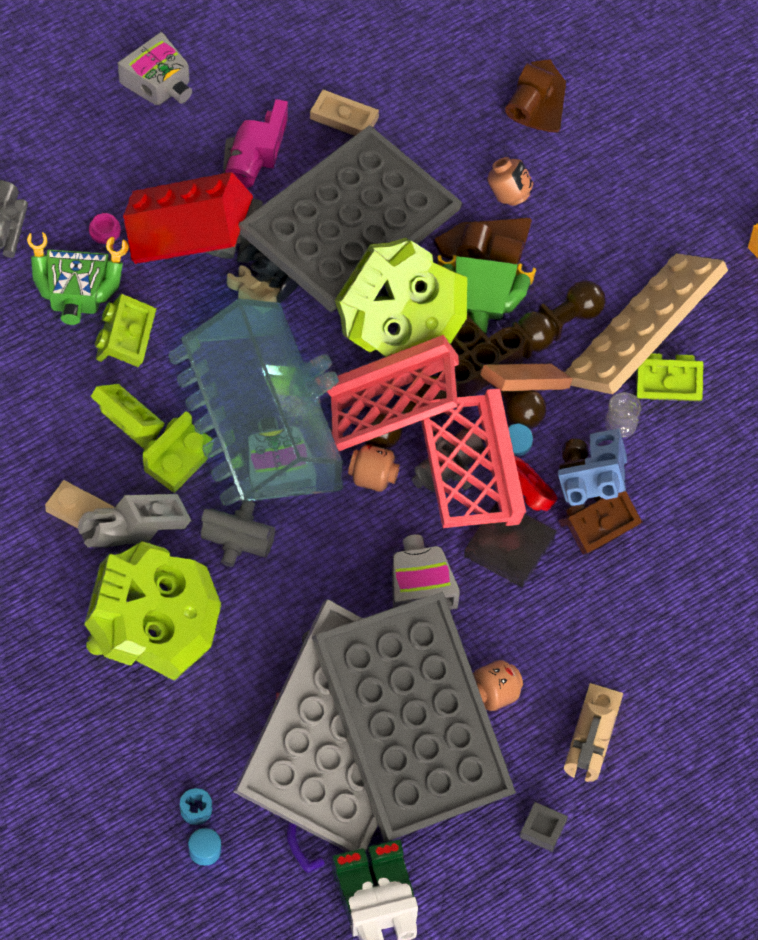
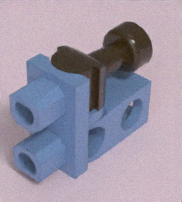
(594, 476)

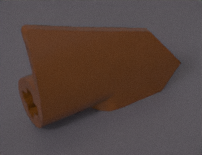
(538, 97)
(486, 240)

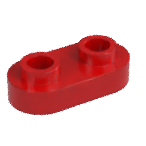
(534, 488)

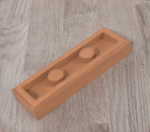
(526, 377)

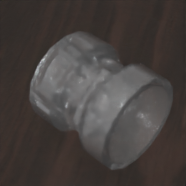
(623, 413)

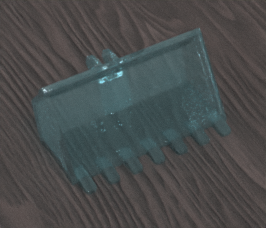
(260, 404)

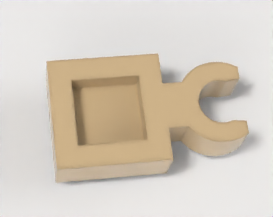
(250, 287)

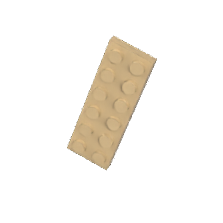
(645, 322)

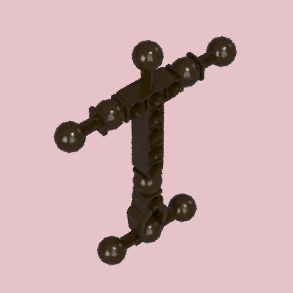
(531, 333)

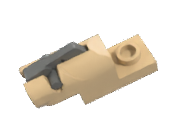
(593, 731)

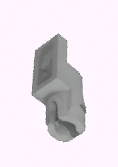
(133, 520)

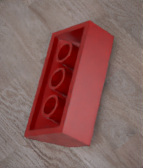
(185, 217)

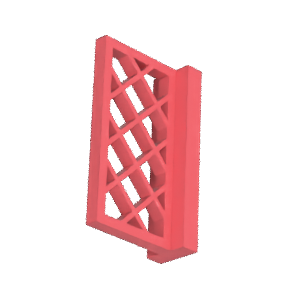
(386, 378)
(500, 463)

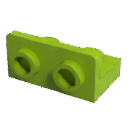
(125, 330)
(670, 379)
(128, 413)
(175, 453)

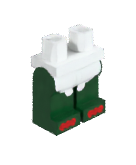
(378, 906)

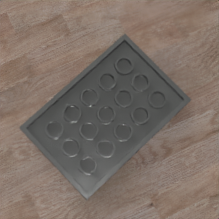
(343, 205)
(413, 716)

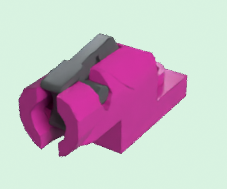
(256, 145)

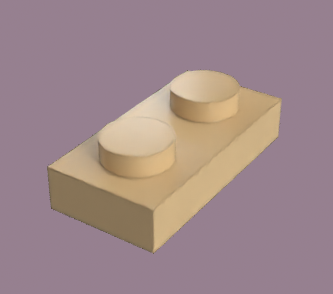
(343, 113)
(71, 503)

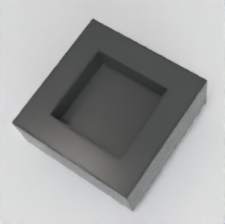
(543, 826)

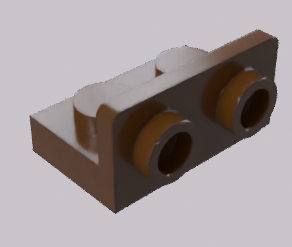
(600, 521)

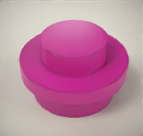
(103, 227)

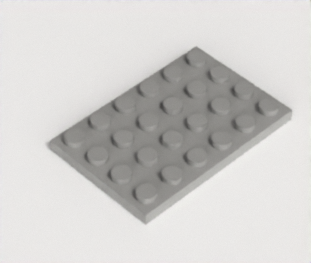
(303, 755)

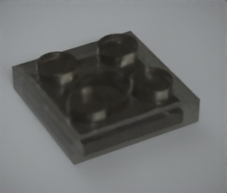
(510, 549)

